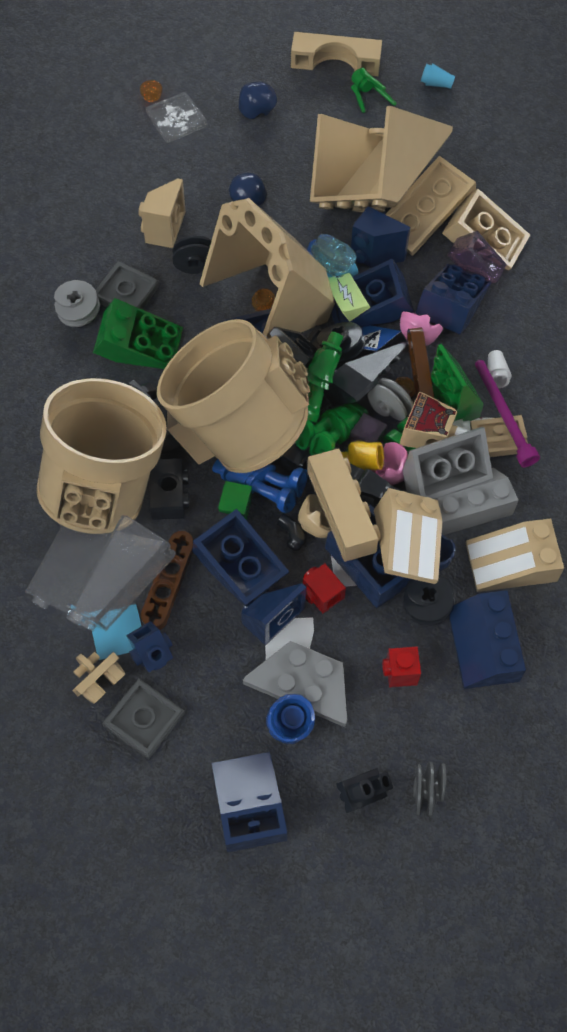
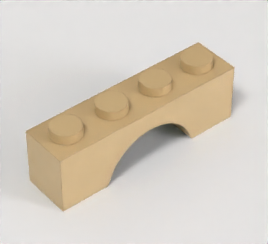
(312, 49)

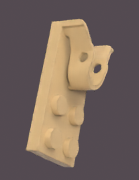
(431, 201)

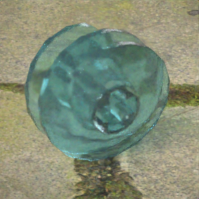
(333, 255)

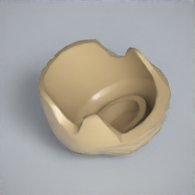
(313, 518)

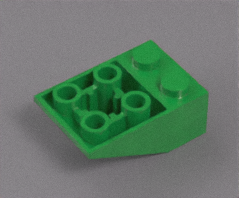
(136, 336)
(453, 386)

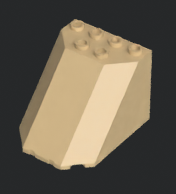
(372, 165)
(251, 238)

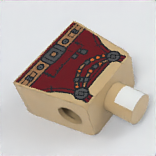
(429, 422)

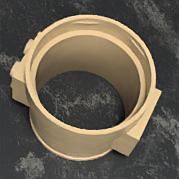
(235, 396)
(97, 453)

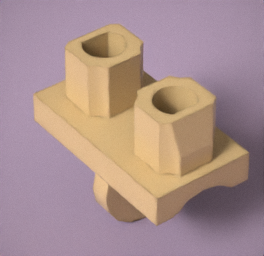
(109, 668)

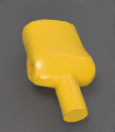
(365, 455)

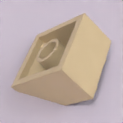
(163, 214)

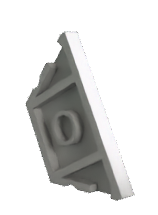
(305, 673)

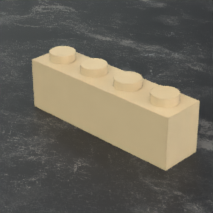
(343, 505)

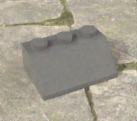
(448, 465)
(477, 504)

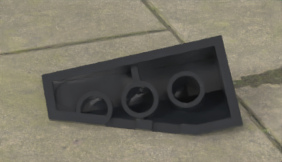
(361, 374)

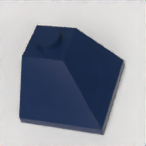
(273, 611)

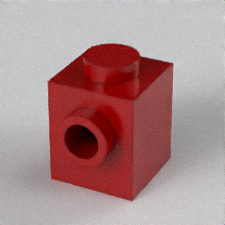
(323, 588)
(402, 667)

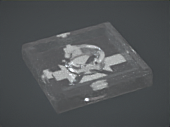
(176, 117)

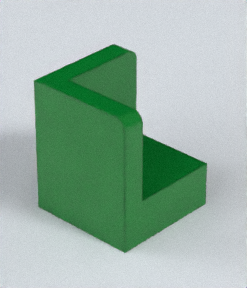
(236, 497)

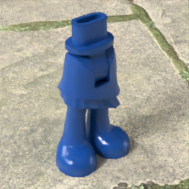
(291, 485)

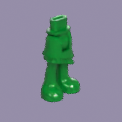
(321, 372)
(331, 429)

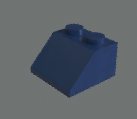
(379, 238)

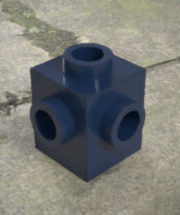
(149, 647)

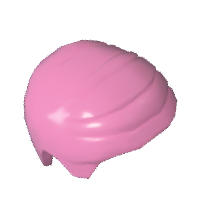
(412, 320)
(394, 461)

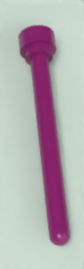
(526, 453)

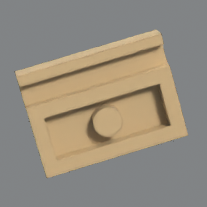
(498, 437)

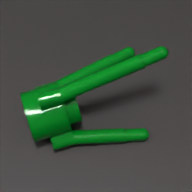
(365, 82)

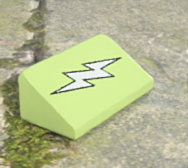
(348, 296)

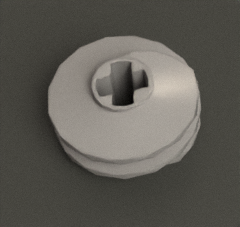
(76, 303)
(390, 399)

